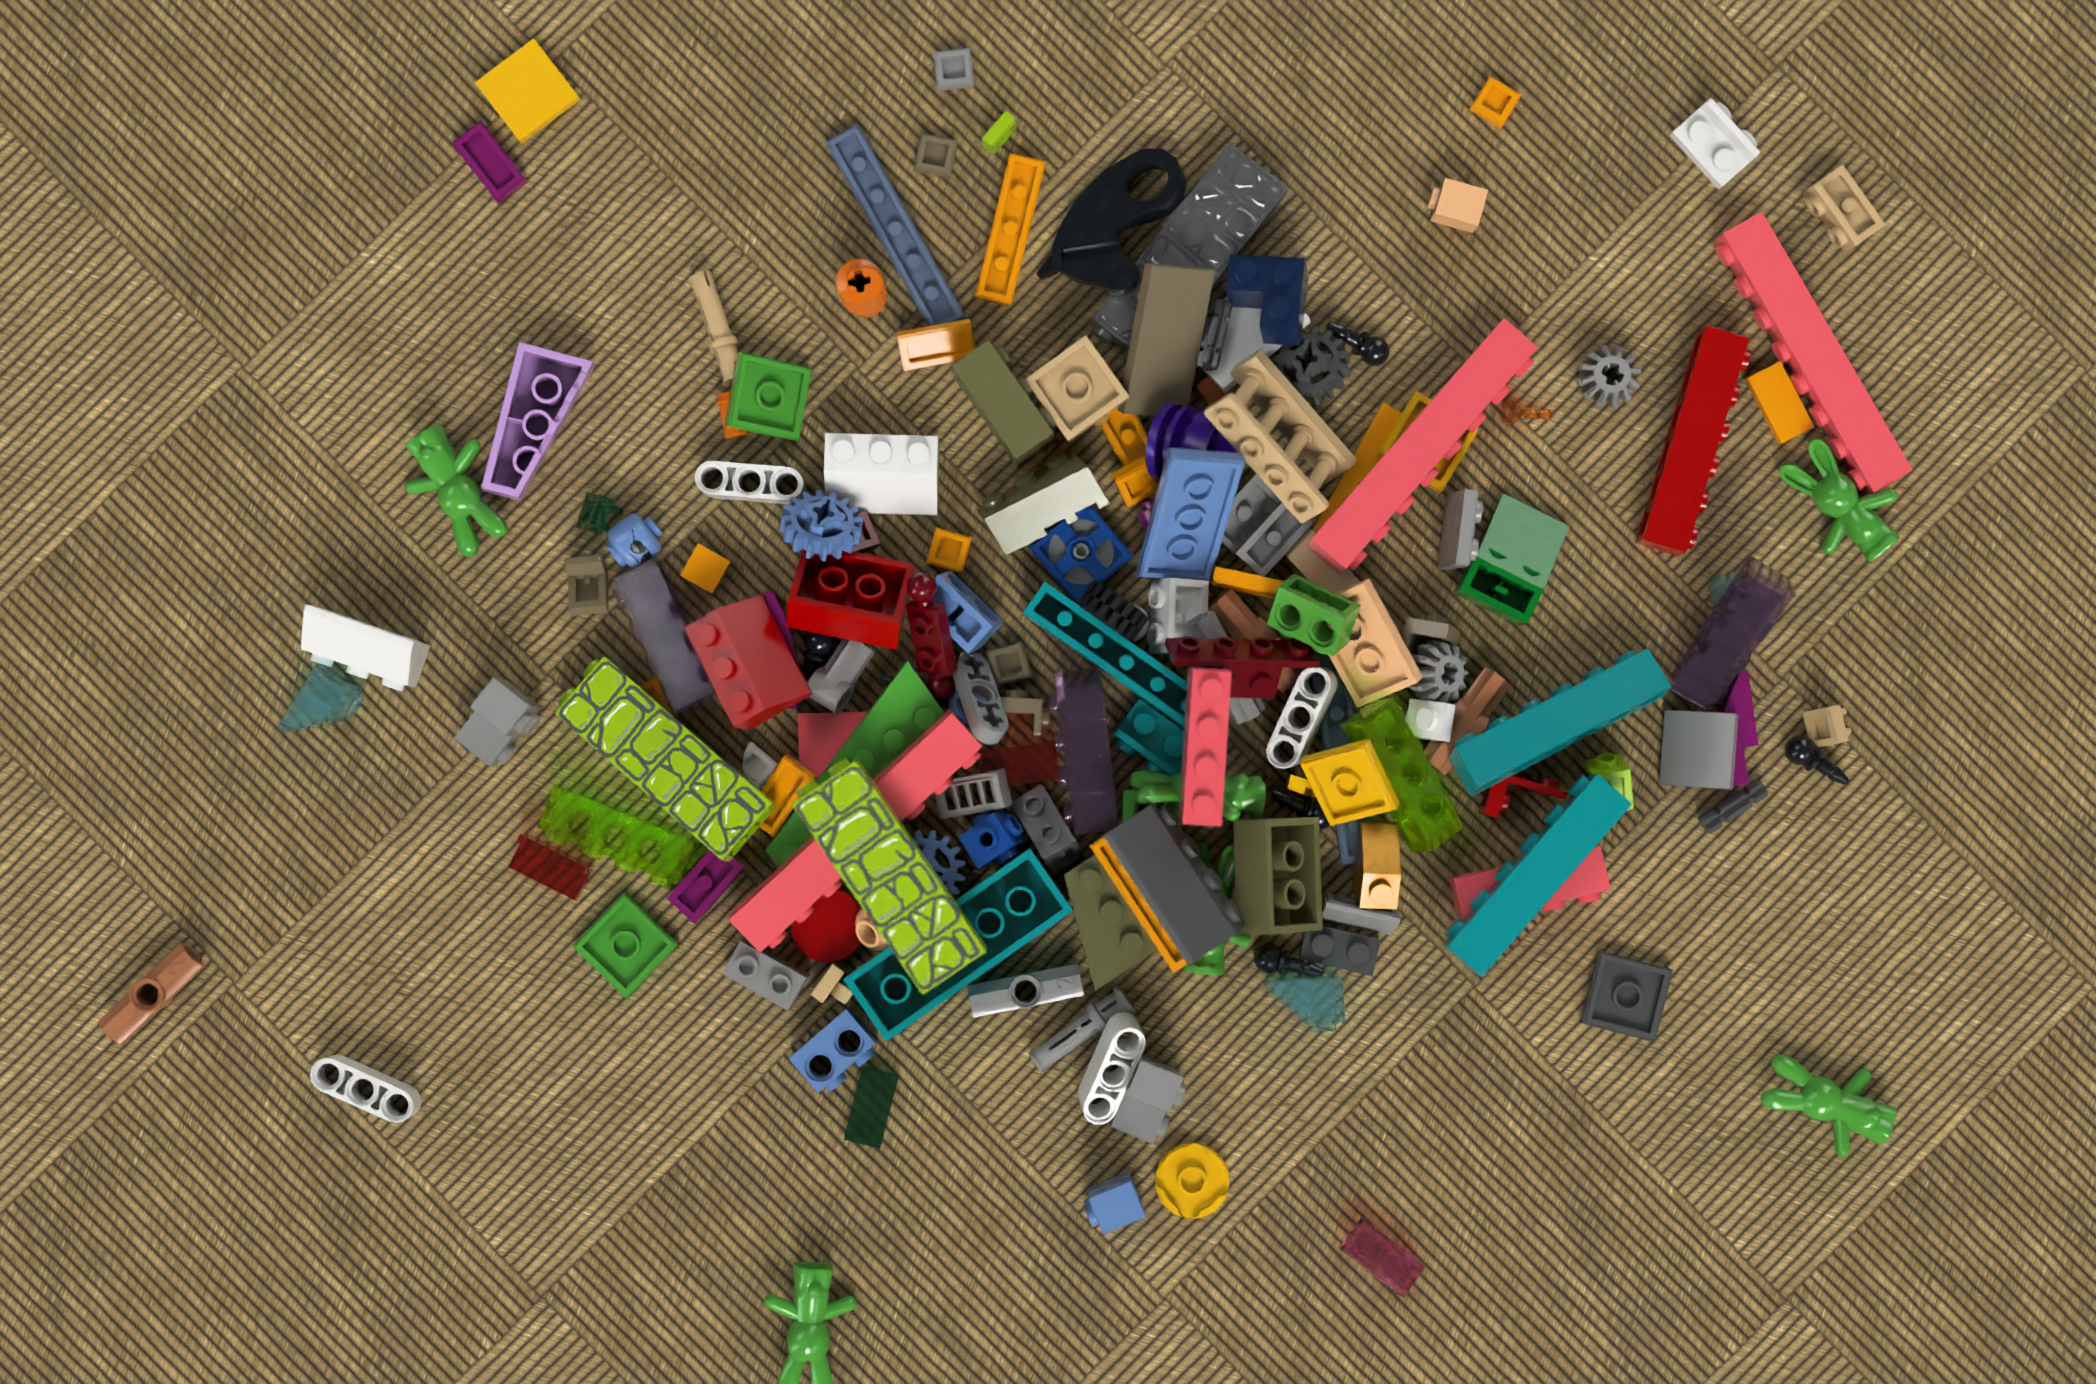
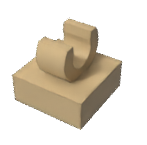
(1826, 725)
(832, 984)

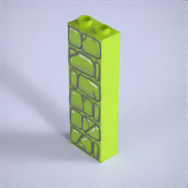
(665, 758)
(888, 874)

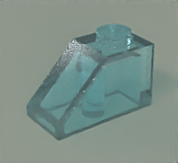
(322, 701)
(1312, 999)

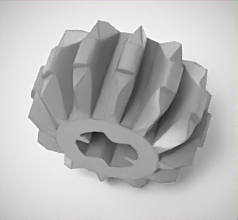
(1597, 381)
(1441, 671)

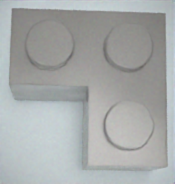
(498, 722)
(1148, 1098)

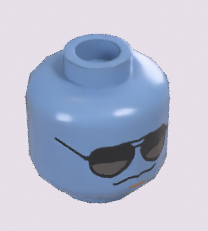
(634, 540)

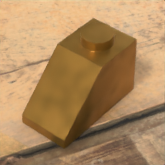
(1377, 865)

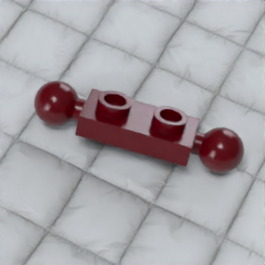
(931, 636)

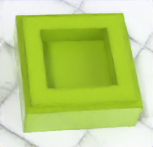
(999, 133)

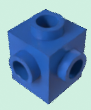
(993, 839)

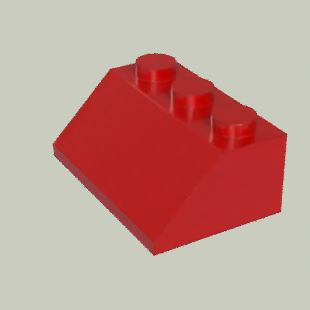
(748, 661)

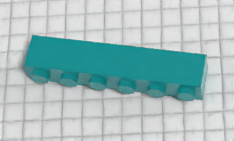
(1109, 652)
(1559, 721)
(1536, 873)

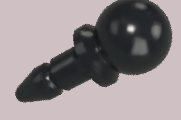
(1372, 350)
(817, 648)
(1802, 751)
(1303, 807)
(1271, 959)

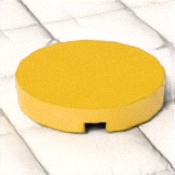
(1192, 1180)

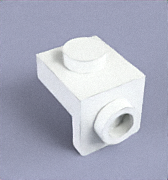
(1430, 719)

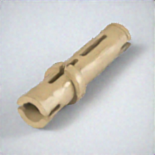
(715, 320)

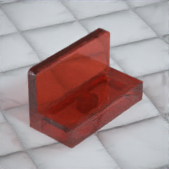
(1023, 763)
(550, 866)

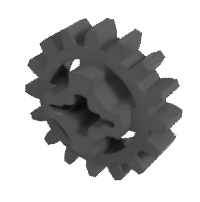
(1316, 377)

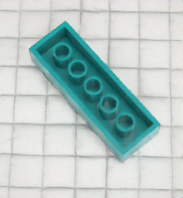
(1006, 913)

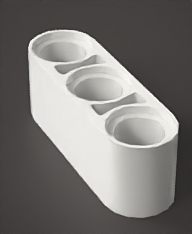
(735, 472)
(1287, 728)
(1109, 1052)
(348, 1088)

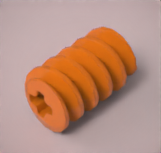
(874, 295)

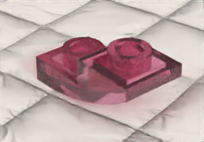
(1382, 1257)

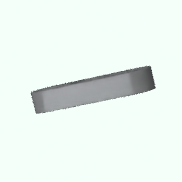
(975, 676)

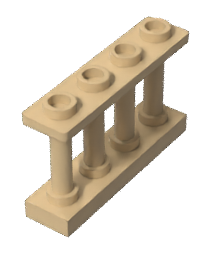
(1296, 421)

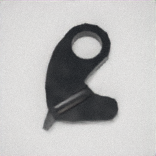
(1088, 236)

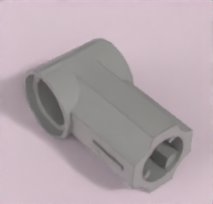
(835, 682)

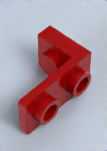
(1498, 797)

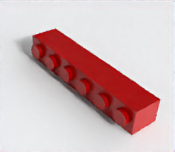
(1693, 441)

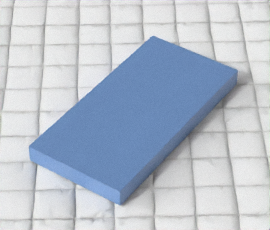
(1190, 514)

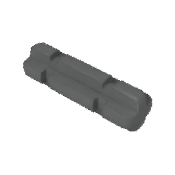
(1214, 334)
(1733, 806)

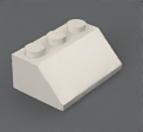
(883, 472)
(362, 648)

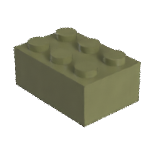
(1004, 402)
(1278, 874)

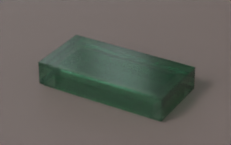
(871, 1107)

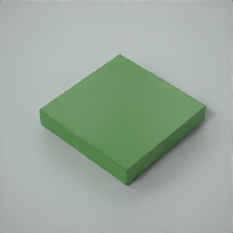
(768, 396)
(625, 945)

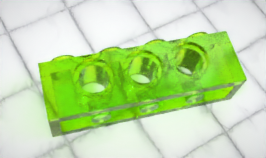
(566, 805)
(1420, 828)

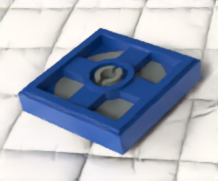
(1081, 552)

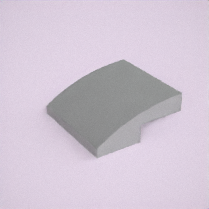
(1260, 527)
(1698, 749)

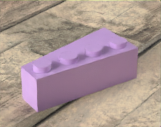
(533, 411)

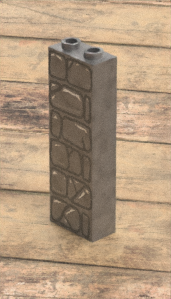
(1203, 232)

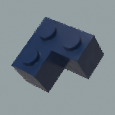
(1276, 288)

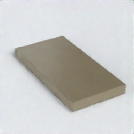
(1166, 337)

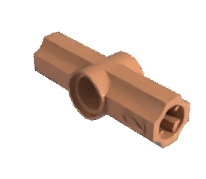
(1243, 624)
(1469, 716)
(135, 1008)

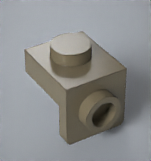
(587, 585)
(1431, 629)
(1018, 703)

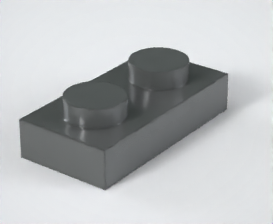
(1340, 949)

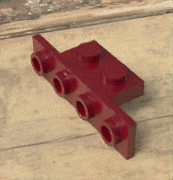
(1252, 662)

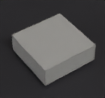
(953, 69)

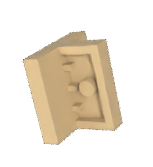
(1077, 388)

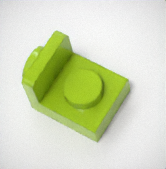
(1614, 771)

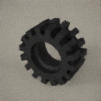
(1113, 610)

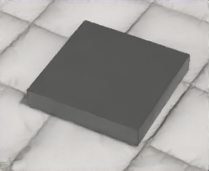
(1626, 996)

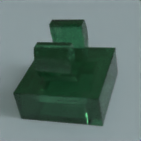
(595, 513)

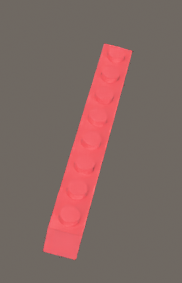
(1811, 354)
(1422, 446)
(810, 874)

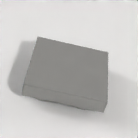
(1457, 537)

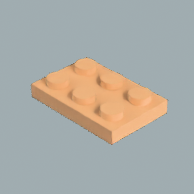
(1376, 655)

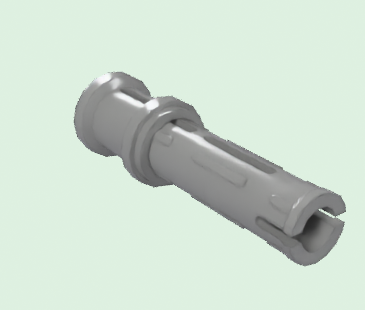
(1081, 1029)

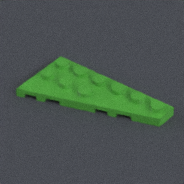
(890, 726)

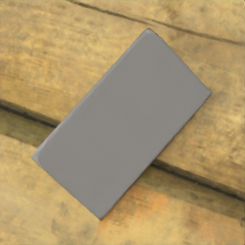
(1346, 912)

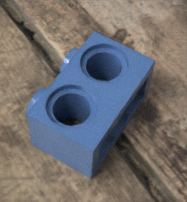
(968, 616)
(828, 1043)

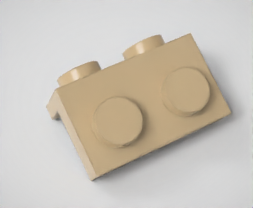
(1843, 209)

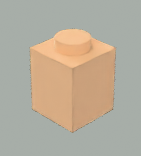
(1457, 205)

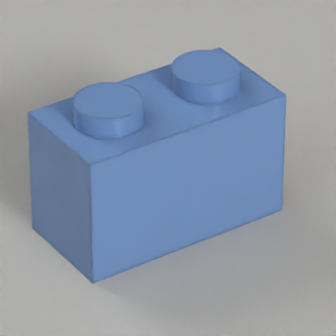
(1113, 1203)

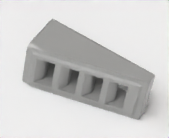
(999, 789)

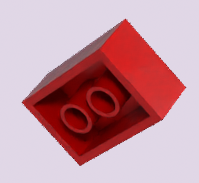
(850, 597)

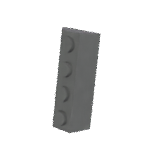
(1175, 881)

